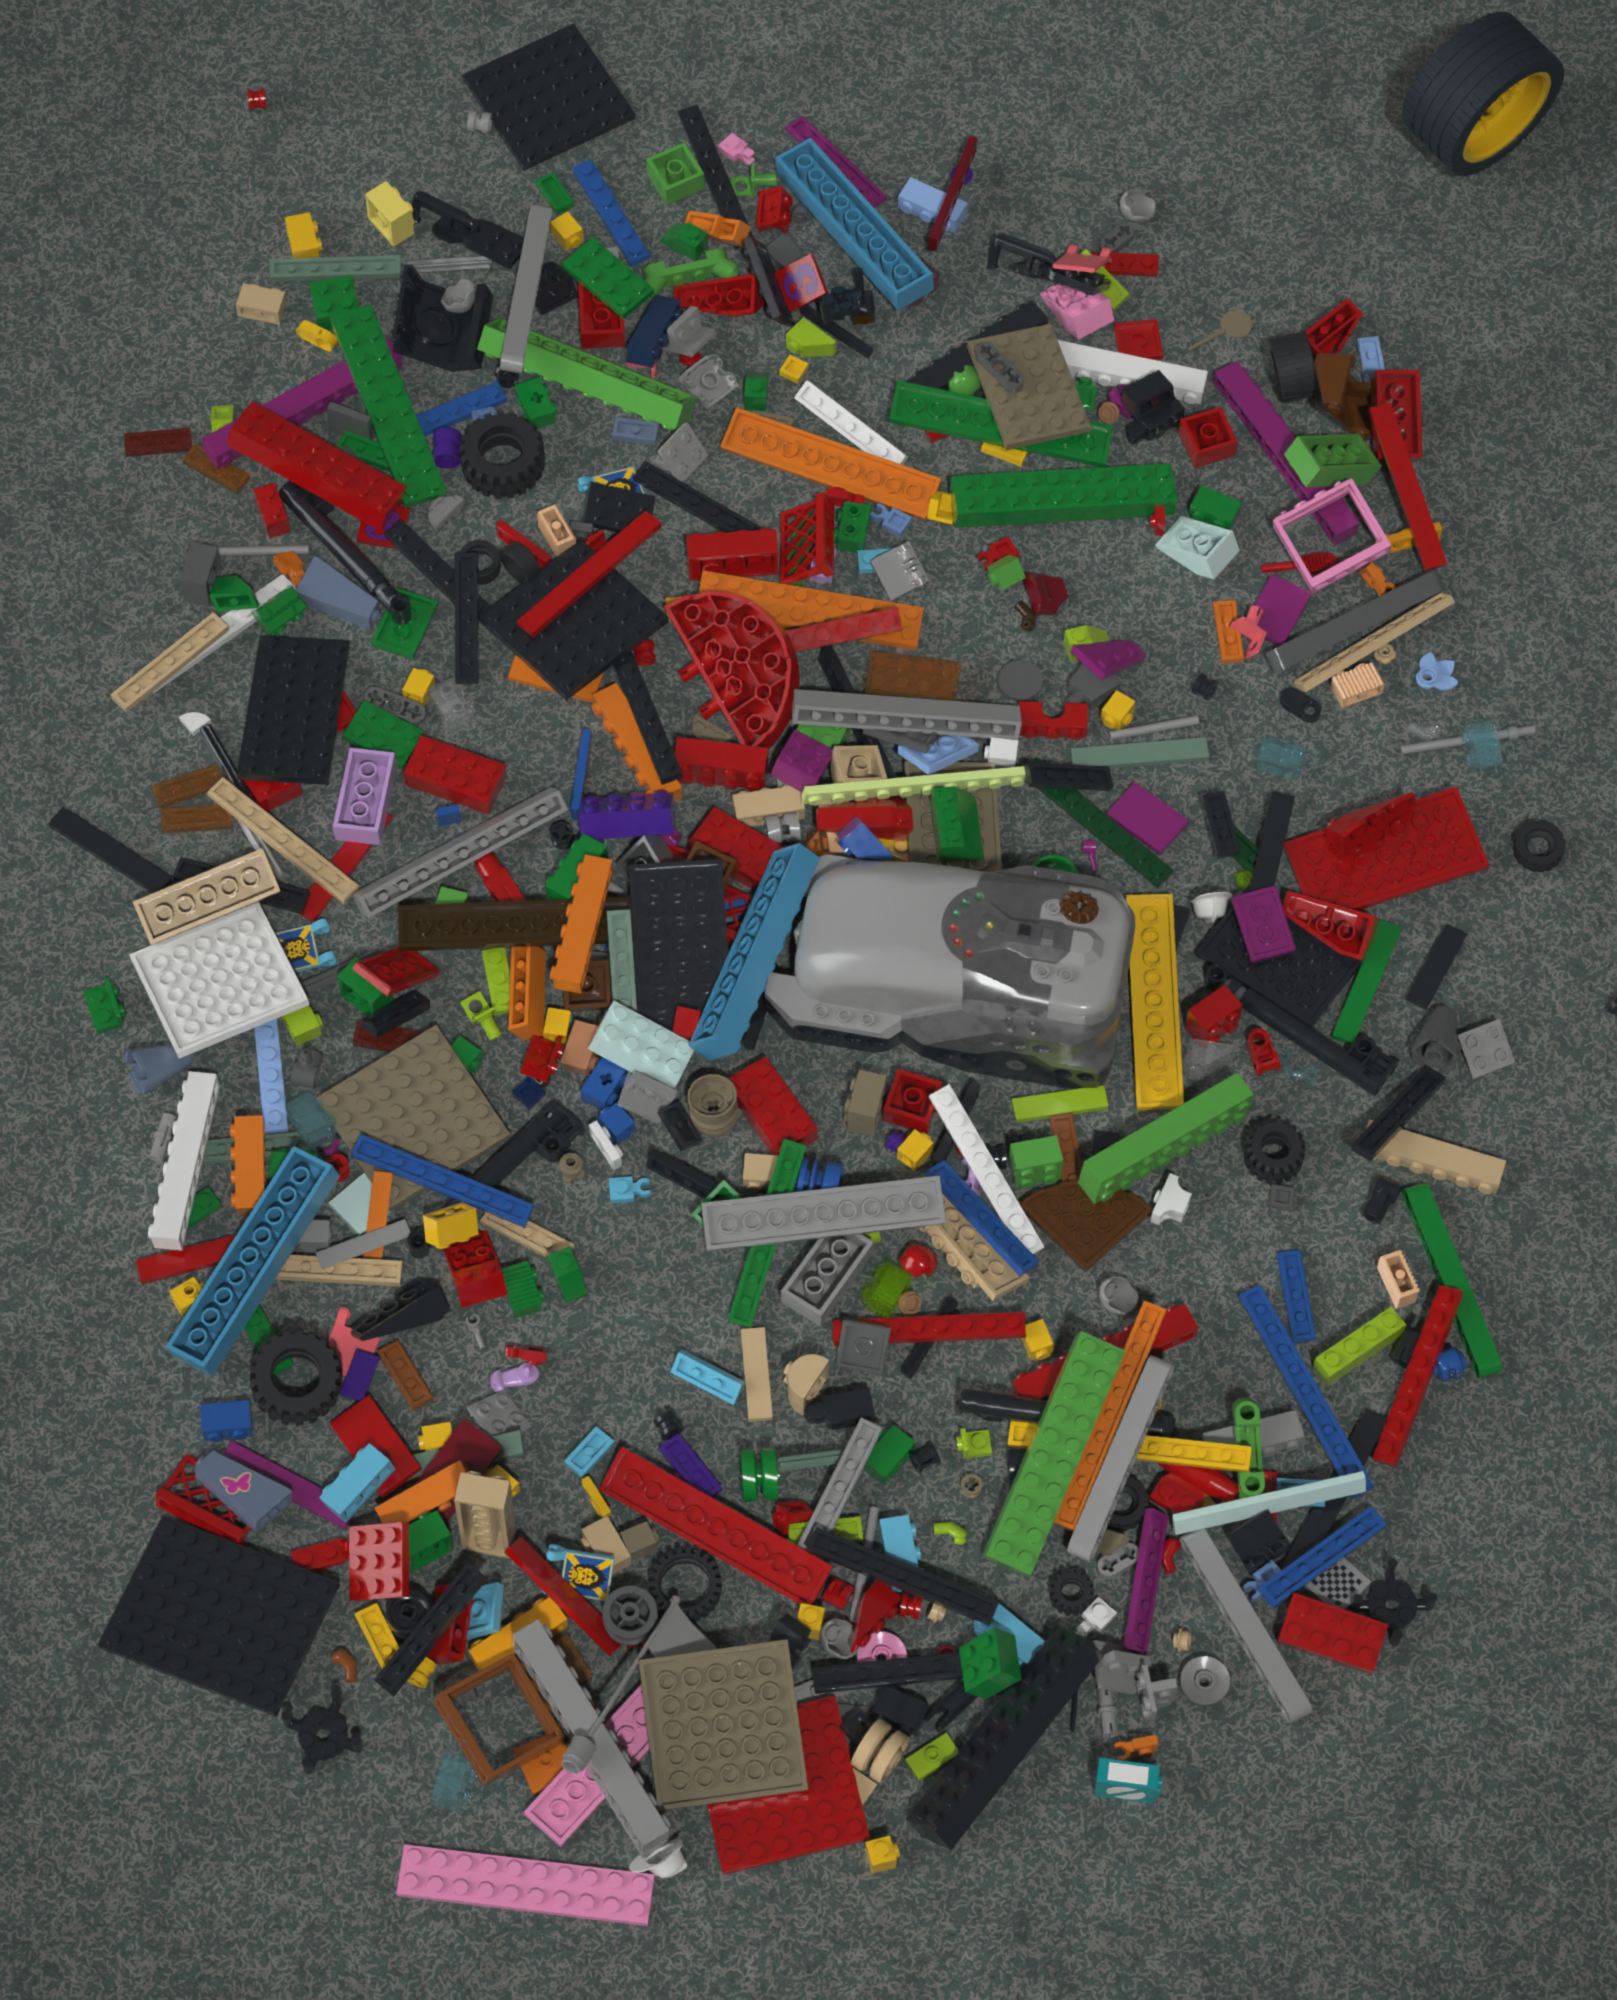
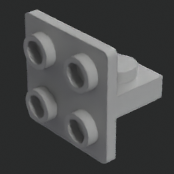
(687, 335)
(681, 453)
(645, 1096)
(1118, 1667)
(1154, 1694)

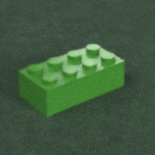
(1331, 459)

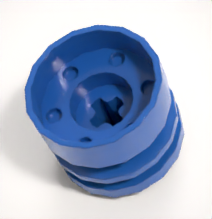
(816, 1179)

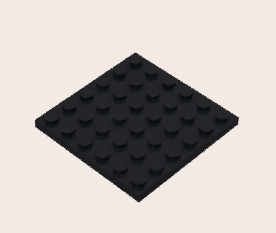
(549, 97)
(587, 635)

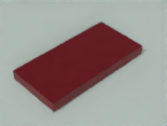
(464, 1444)

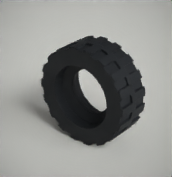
(1544, 830)
(1136, 1515)

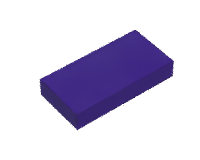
(359, 1376)

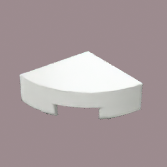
(194, 721)

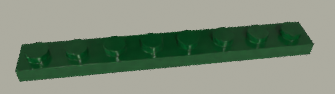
(1109, 833)

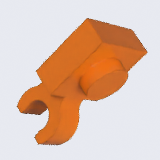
(290, 564)
(1374, 578)
(1140, 1746)

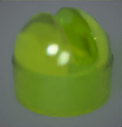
(1243, 878)

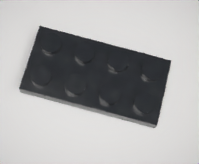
(769, 287)

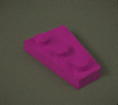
(1108, 657)

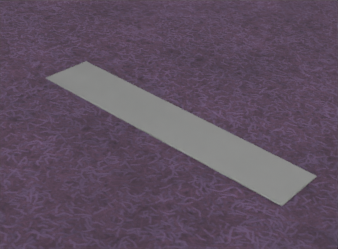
(363, 1244)

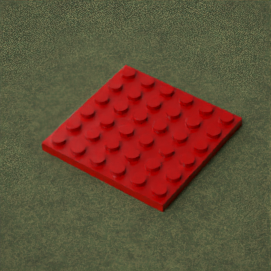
(803, 1822)

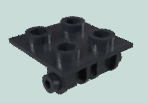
(1259, 1541)

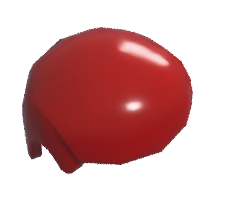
(919, 1260)

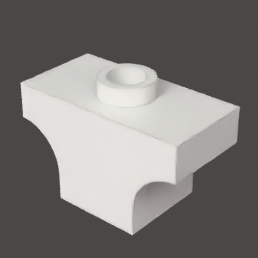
(1170, 1202)

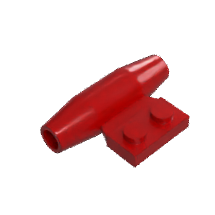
(1186, 1485)

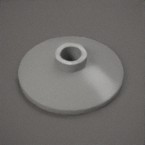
(1205, 1669)

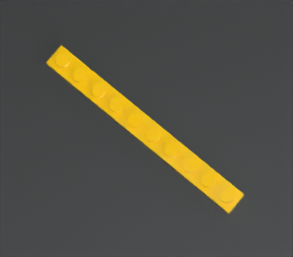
(1165, 1450)

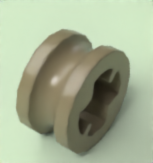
(978, 1489)

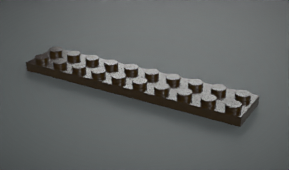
(492, 924)

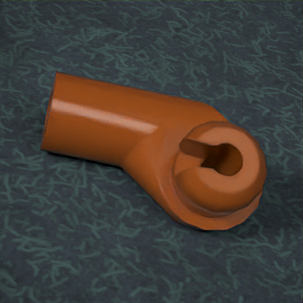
(344, 1658)

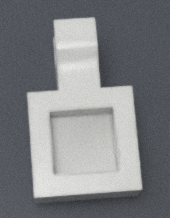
(1096, 1616)

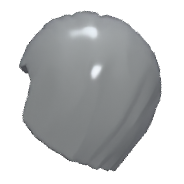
(1137, 206)
(459, 297)
(1118, 1295)
(837, 1638)

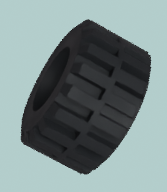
(1270, 1168)

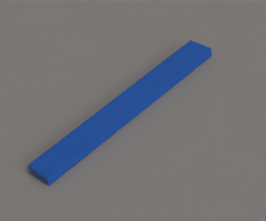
(442, 1180)

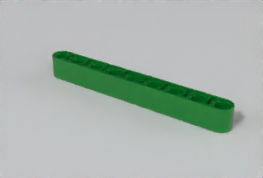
(1450, 1274)

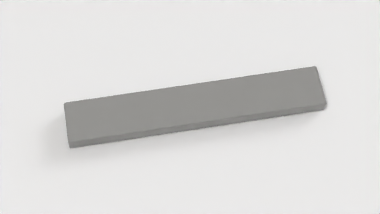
(843, 1479)

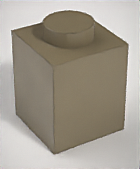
(640, 1540)

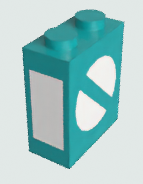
(1128, 1780)

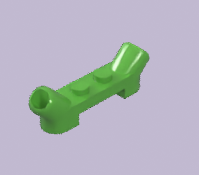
(714, 264)
(1247, 1433)

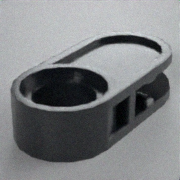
(1295, 703)

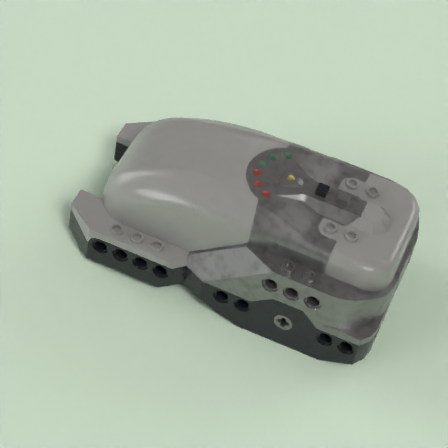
(959, 968)

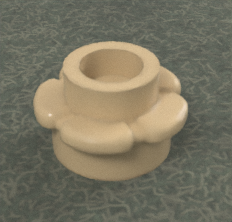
(1385, 658)
(935, 1612)
(1182, 1640)

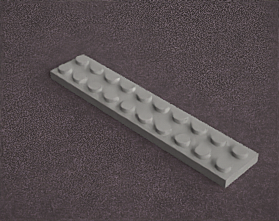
(823, 1213)

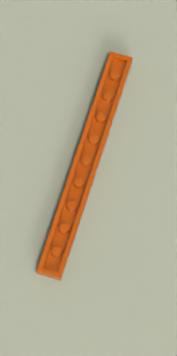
(1111, 1414)

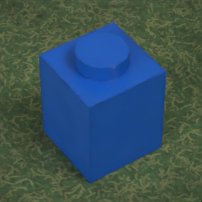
(617, 1122)

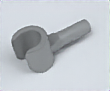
(475, 1328)

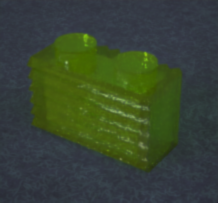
(886, 1290)

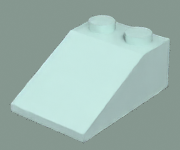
(1199, 546)

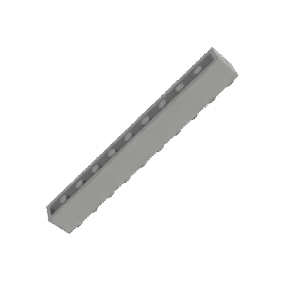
(905, 714)
(459, 852)

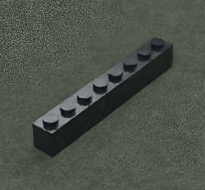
(943, 370)

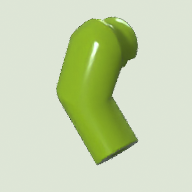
(953, 1529)

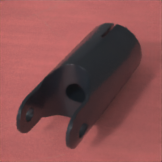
(1406, 1345)
(952, 1705)

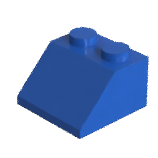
(861, 842)

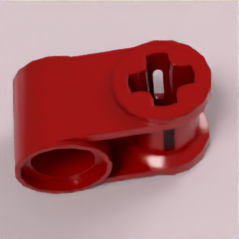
(1262, 1056)

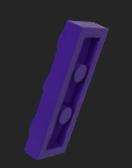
(689, 1465)

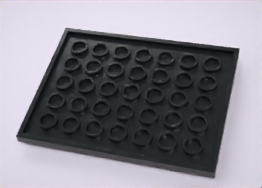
(219, 1615)

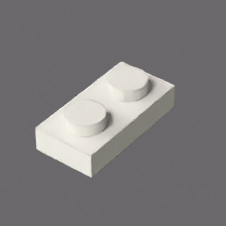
(601, 1138)

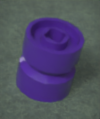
(447, 447)

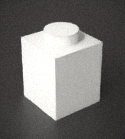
(1001, 752)

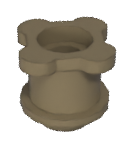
(571, 1172)

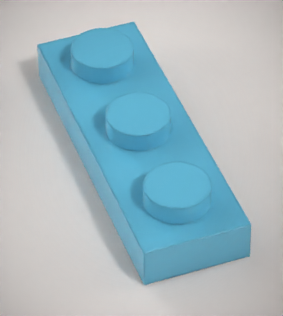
(707, 1377)

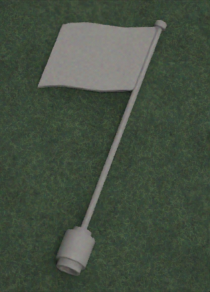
(670, 1637)

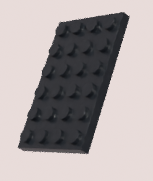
(1297, 981)

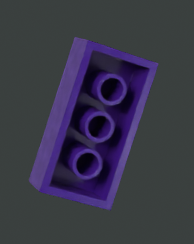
(627, 815)

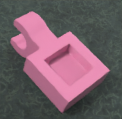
(735, 148)

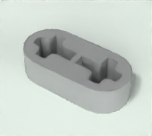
(1121, 1566)

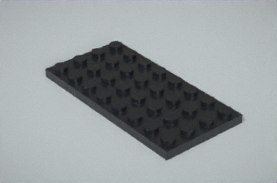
(293, 710)
(677, 935)

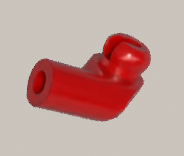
(1171, 1546)

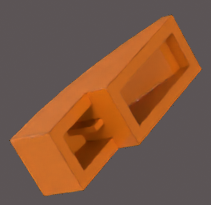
(720, 228)

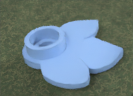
(1437, 671)

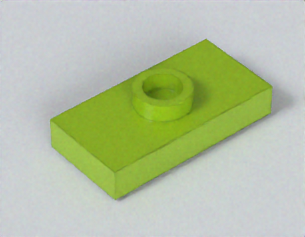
(932, 1757)

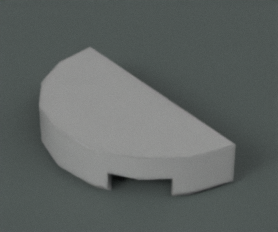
(443, 509)

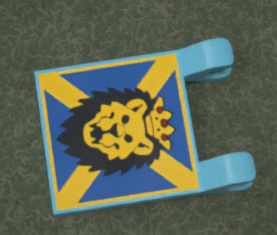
(620, 479)
(301, 947)
(586, 1572)

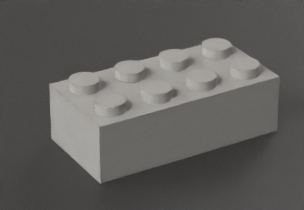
(826, 1275)

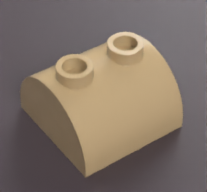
(856, 764)
(805, 1380)

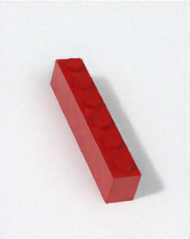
(845, 630)

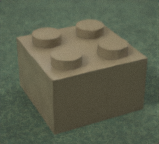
(865, 1102)

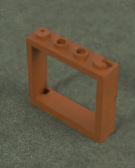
(463, 1736)

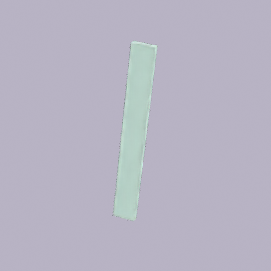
(1274, 1501)

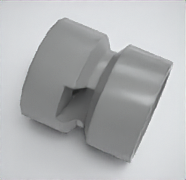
(774, 829)

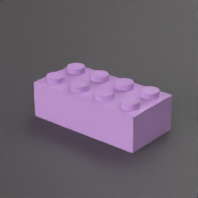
(365, 796)

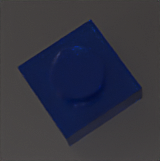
(529, 1093)

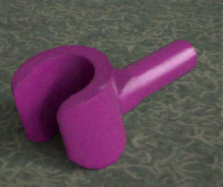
(1089, 846)
(333, 1149)

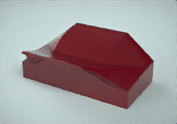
(1045, 593)

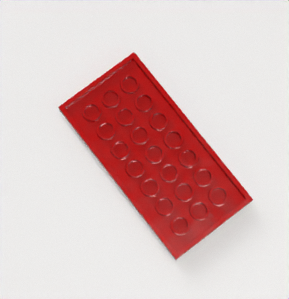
(1412, 853)

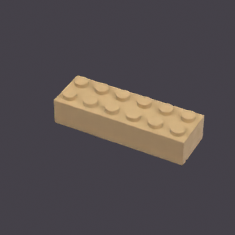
(207, 896)
(485, 1514)

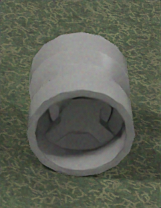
(479, 121)

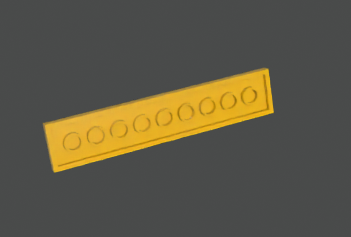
(1155, 1004)

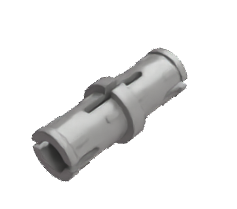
(162, 1137)
(1107, 1713)

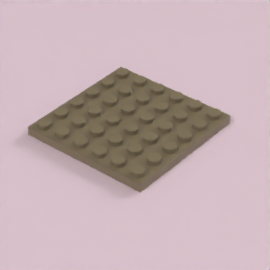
(419, 1104)
(723, 1725)

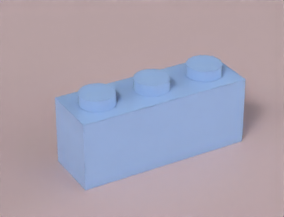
(926, 203)

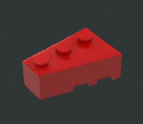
(1334, 329)

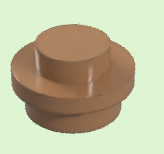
(1108, 412)
(909, 1303)

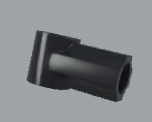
(1384, 1194)

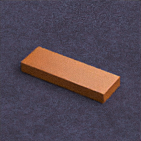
(1228, 638)

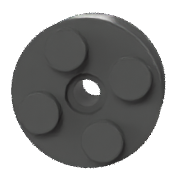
(634, 1628)

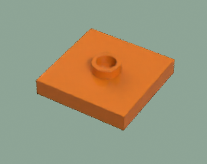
(545, 1768)

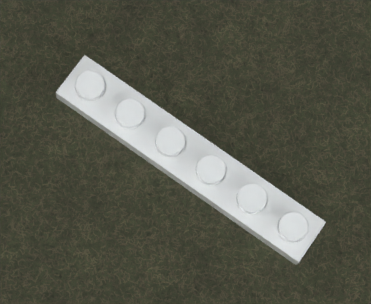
(847, 423)

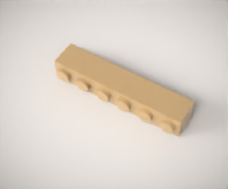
(1443, 1161)

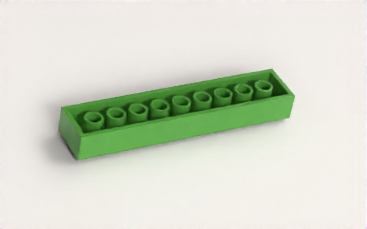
(595, 377)
(1053, 1454)

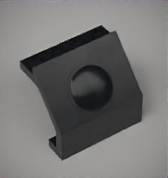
(434, 334)

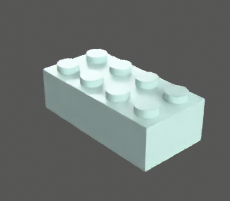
(641, 1045)

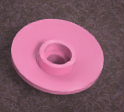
(882, 1644)

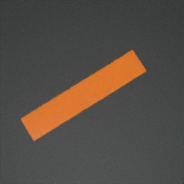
(378, 1208)

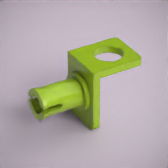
(483, 1017)

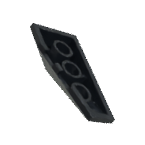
(414, 1306)

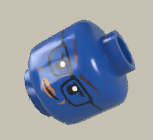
(1450, 1365)

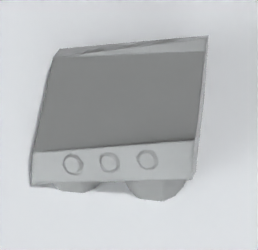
(708, 380)

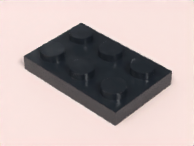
(614, 507)

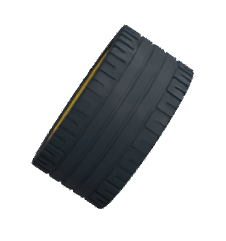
(1482, 93)

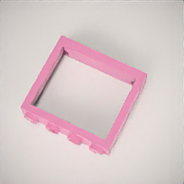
(1349, 565)

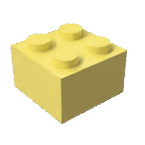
(390, 213)

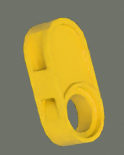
(317, 335)

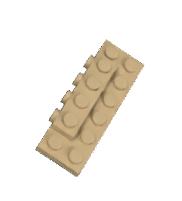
(973, 1254)

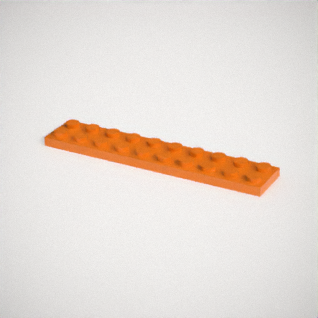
(829, 463)
(804, 606)

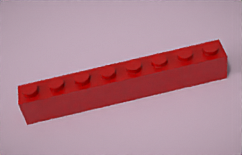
(1175, 1329)

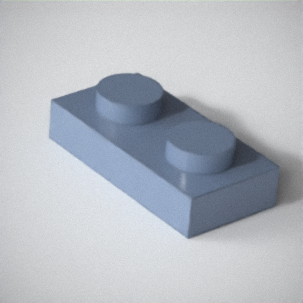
(635, 431)

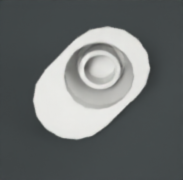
(1211, 905)
(662, 1862)

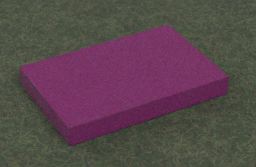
(1281, 607)
(1147, 818)
(1263, 924)

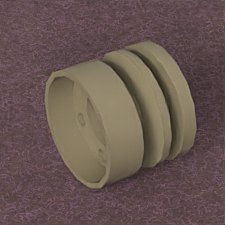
(713, 1105)

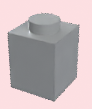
(317, 1236)

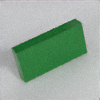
(555, 193)

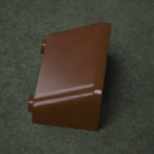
(1343, 394)

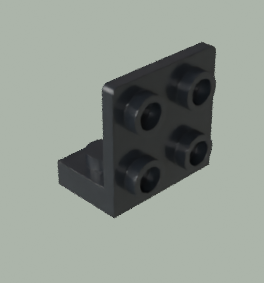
(554, 288)

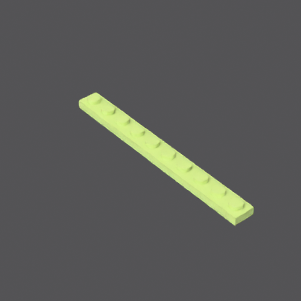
(908, 786)

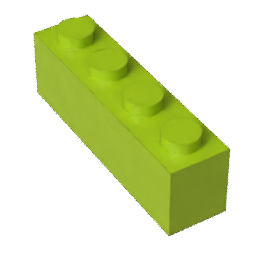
(1359, 1346)

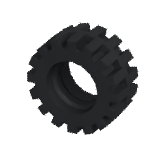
(1065, 1605)

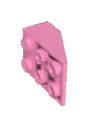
(1077, 310)

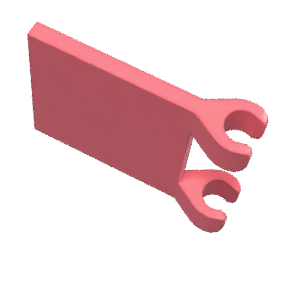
(1082, 262)
(346, 1344)

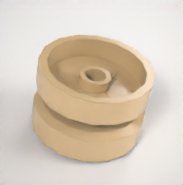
(880, 1750)

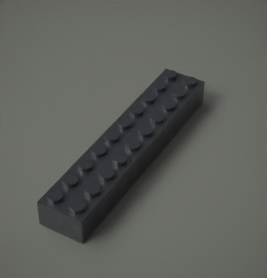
(1004, 1738)

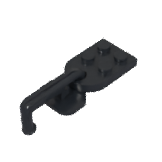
(476, 234)
(1083, 281)

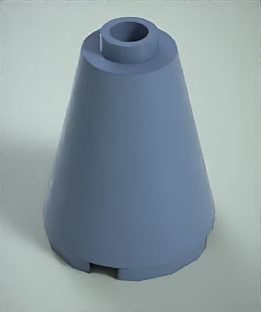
(154, 1066)

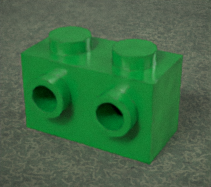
(853, 527)

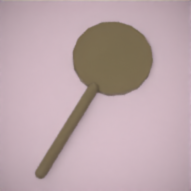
(1233, 324)

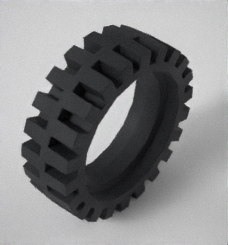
(689, 1557)

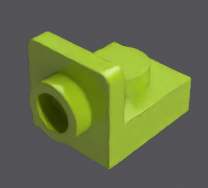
(221, 416)
(974, 1443)

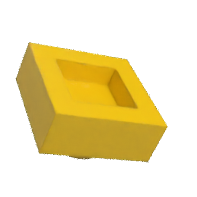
(793, 369)

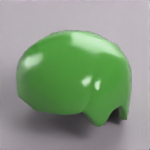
(965, 382)

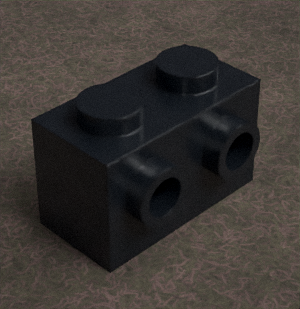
(1148, 394)

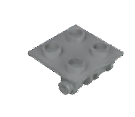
(899, 570)
(1485, 1048)
(498, 1415)

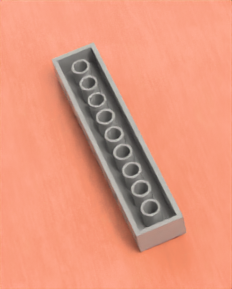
(575, 1713)

